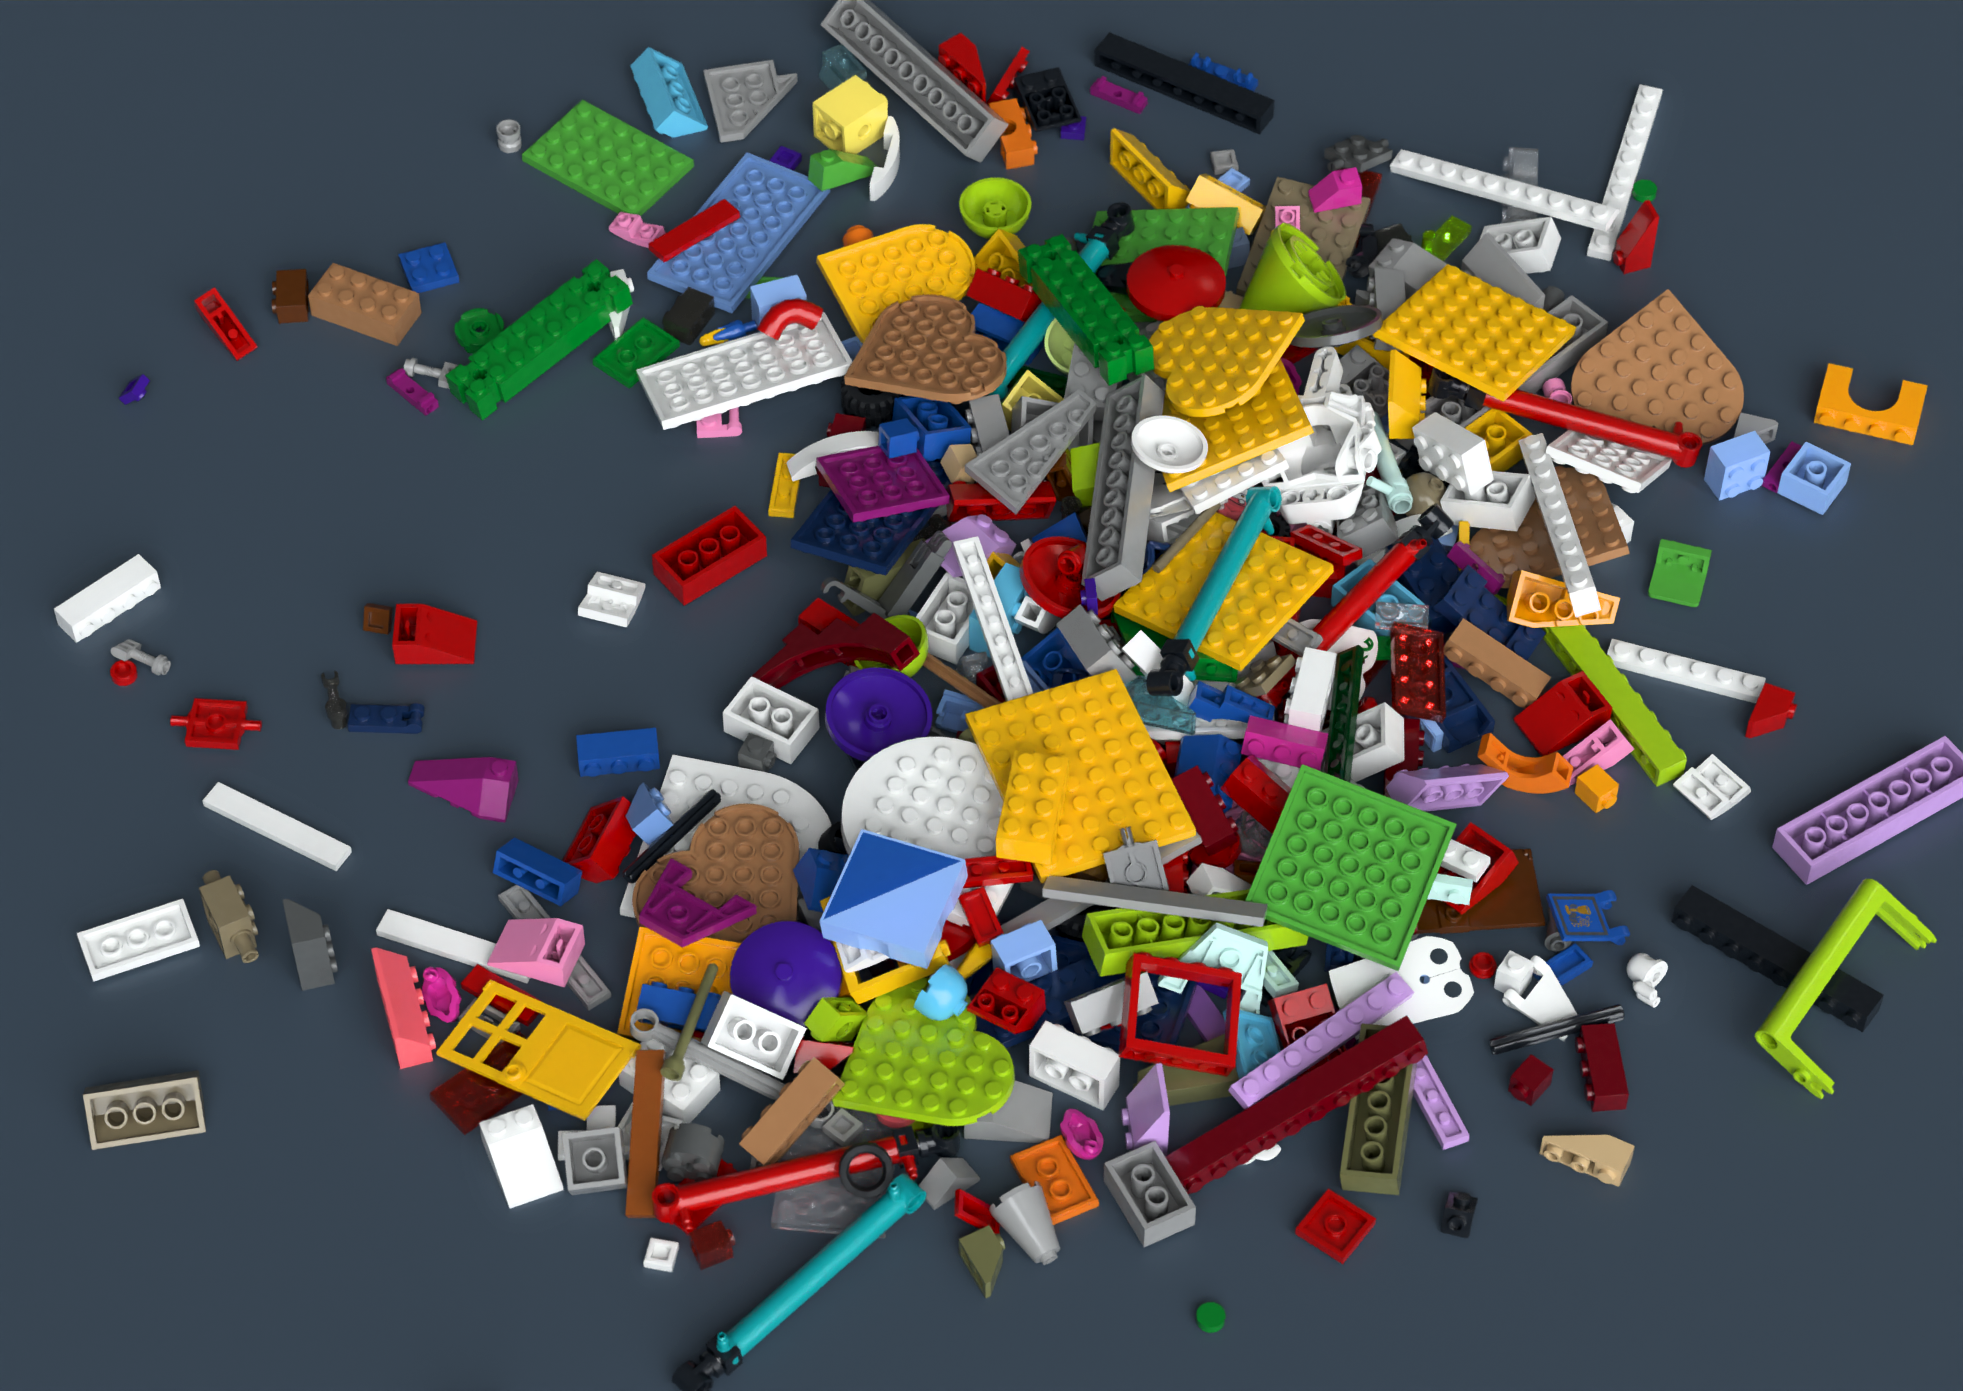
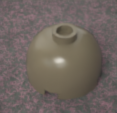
(1425, 490)

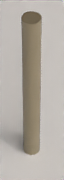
(1184, 538)

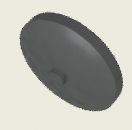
(1337, 326)

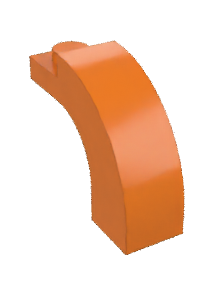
(1526, 774)

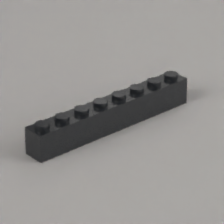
(1184, 83)
(1772, 955)

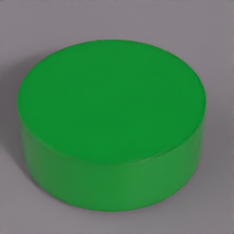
(1644, 190)
(1210, 1317)

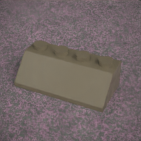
(144, 1109)

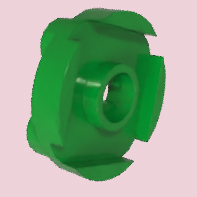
(477, 318)

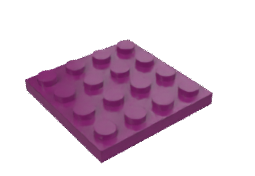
(877, 486)

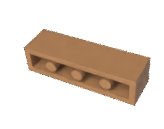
(1495, 664)
(791, 1113)

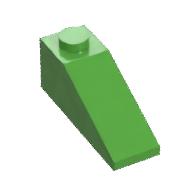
(836, 168)

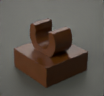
(377, 618)

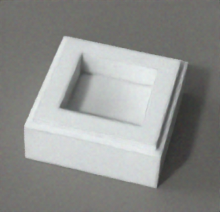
(661, 1254)

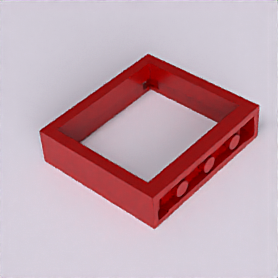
(1170, 1054)

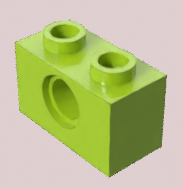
(835, 1019)

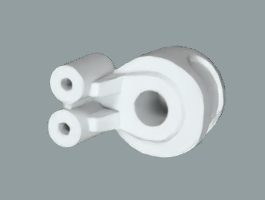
(1646, 974)

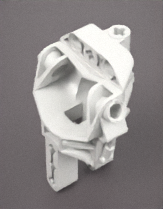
(1341, 440)

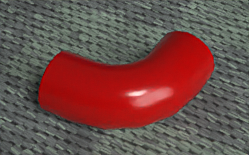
(789, 312)

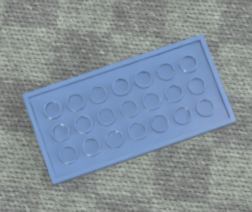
(772, 211)

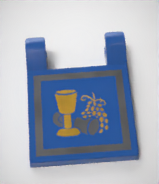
(1582, 919)

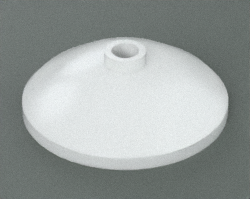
(1169, 444)

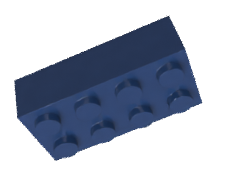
(1429, 581)

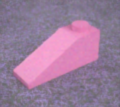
(1602, 747)

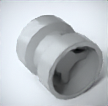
(509, 136)

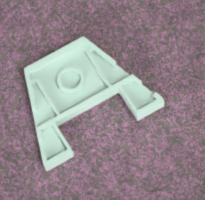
(1230, 949)

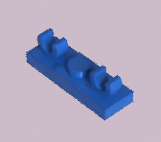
(1224, 72)

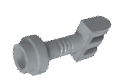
(411, 367)
(132, 649)

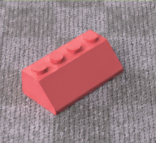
(403, 1008)

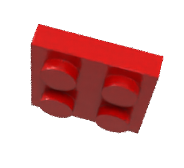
(1335, 1226)

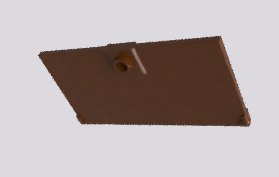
(1510, 905)

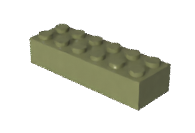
(1378, 1131)

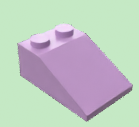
(990, 537)
(1147, 1112)

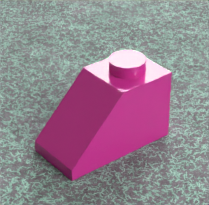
(1336, 190)

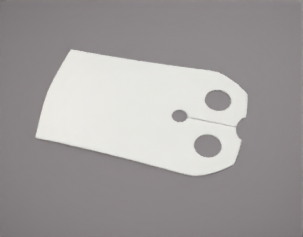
(1428, 999)

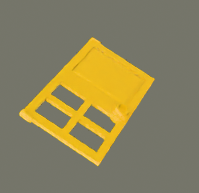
(559, 1064)

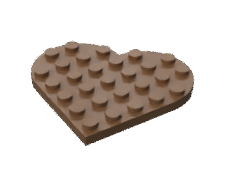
(928, 353)
(1661, 373)
(1530, 546)
(739, 853)

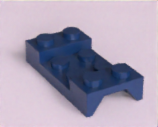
(1477, 605)
(1465, 714)

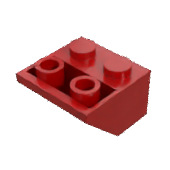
(1009, 1002)

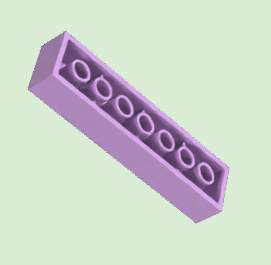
(1872, 811)

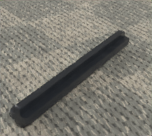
(672, 836)
(1555, 1029)

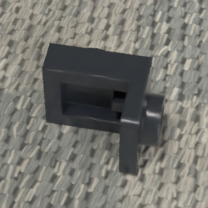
(1459, 1214)

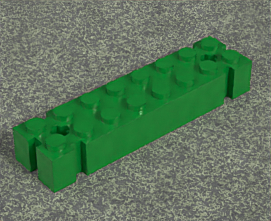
(1086, 309)
(539, 339)

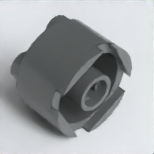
(692, 1153)

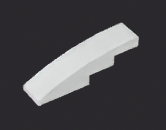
(1148, 657)

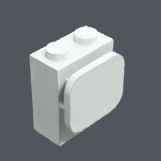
(1170, 526)

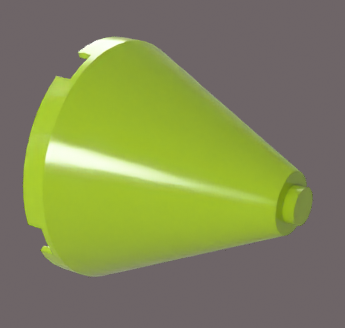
(1292, 276)

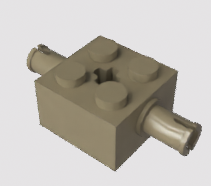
(229, 916)

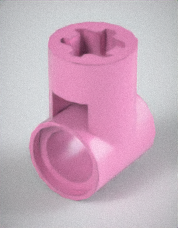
(1556, 390)

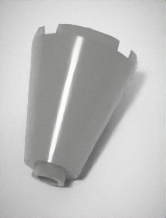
(1028, 1221)

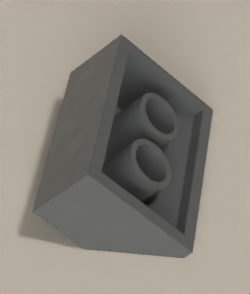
(310, 946)

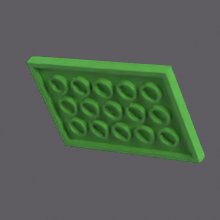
(607, 160)

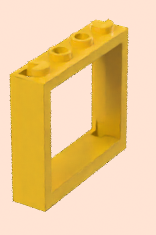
(891, 980)

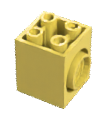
(850, 116)

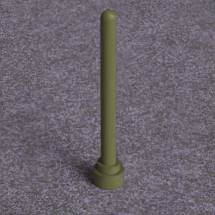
(673, 1067)

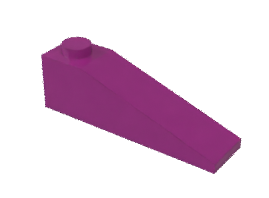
(476, 784)

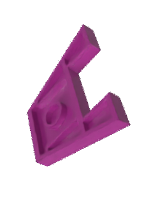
(684, 916)

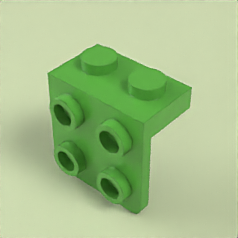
(1679, 573)

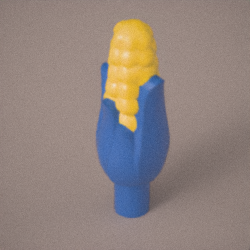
(728, 332)

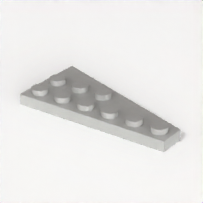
(1025, 457)

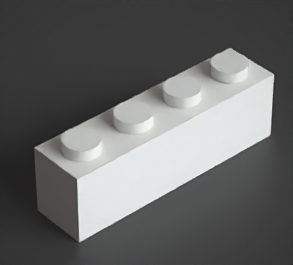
(107, 598)

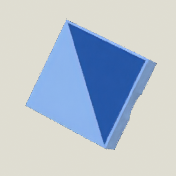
(893, 898)

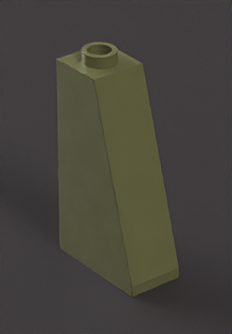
(874, 584)
(1194, 1086)

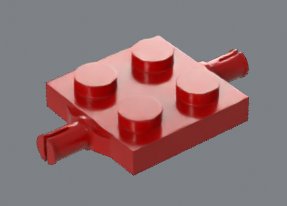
(216, 723)

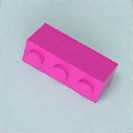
(1284, 743)

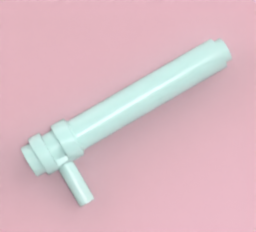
(1392, 484)

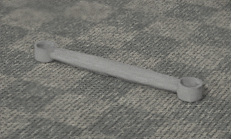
(715, 1060)

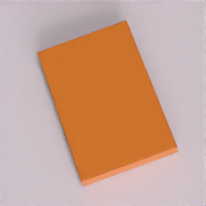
(1060, 1177)

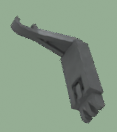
(906, 584)

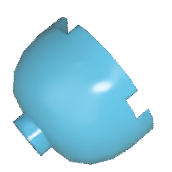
(944, 995)

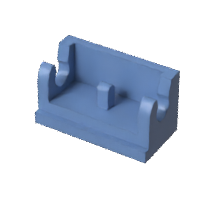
(953, 710)

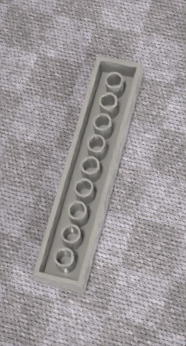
(916, 76)
(1589, 331)
(1121, 492)

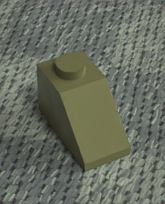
(983, 1257)

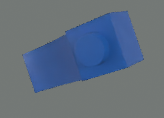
(1227, 704)

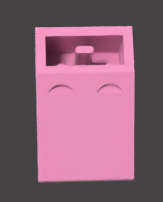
(539, 949)

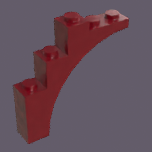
(838, 642)

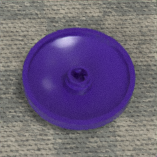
(876, 711)
(786, 969)

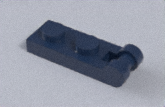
(386, 718)

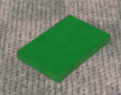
(634, 349)

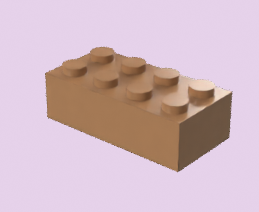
(364, 304)

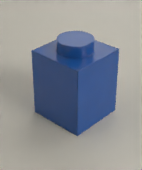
(898, 438)

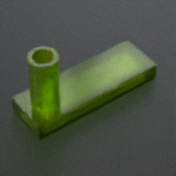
(1446, 238)

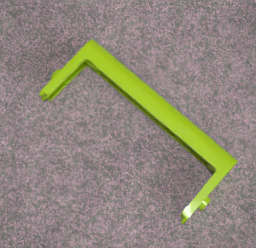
(1795, 1002)

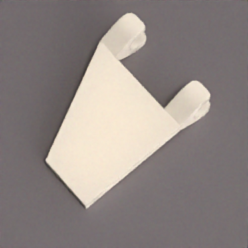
(1546, 1001)

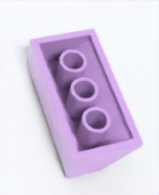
(1446, 786)

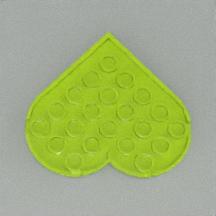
(923, 1065)

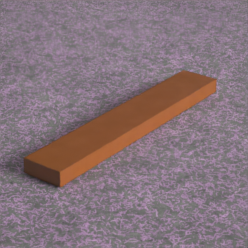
(645, 1133)

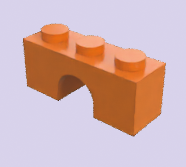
(1016, 144)

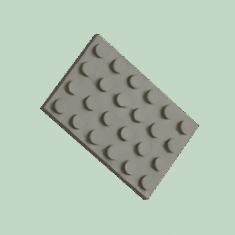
(1331, 230)

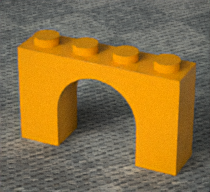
(1894, 424)

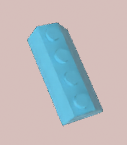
(668, 94)

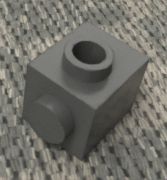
(757, 754)

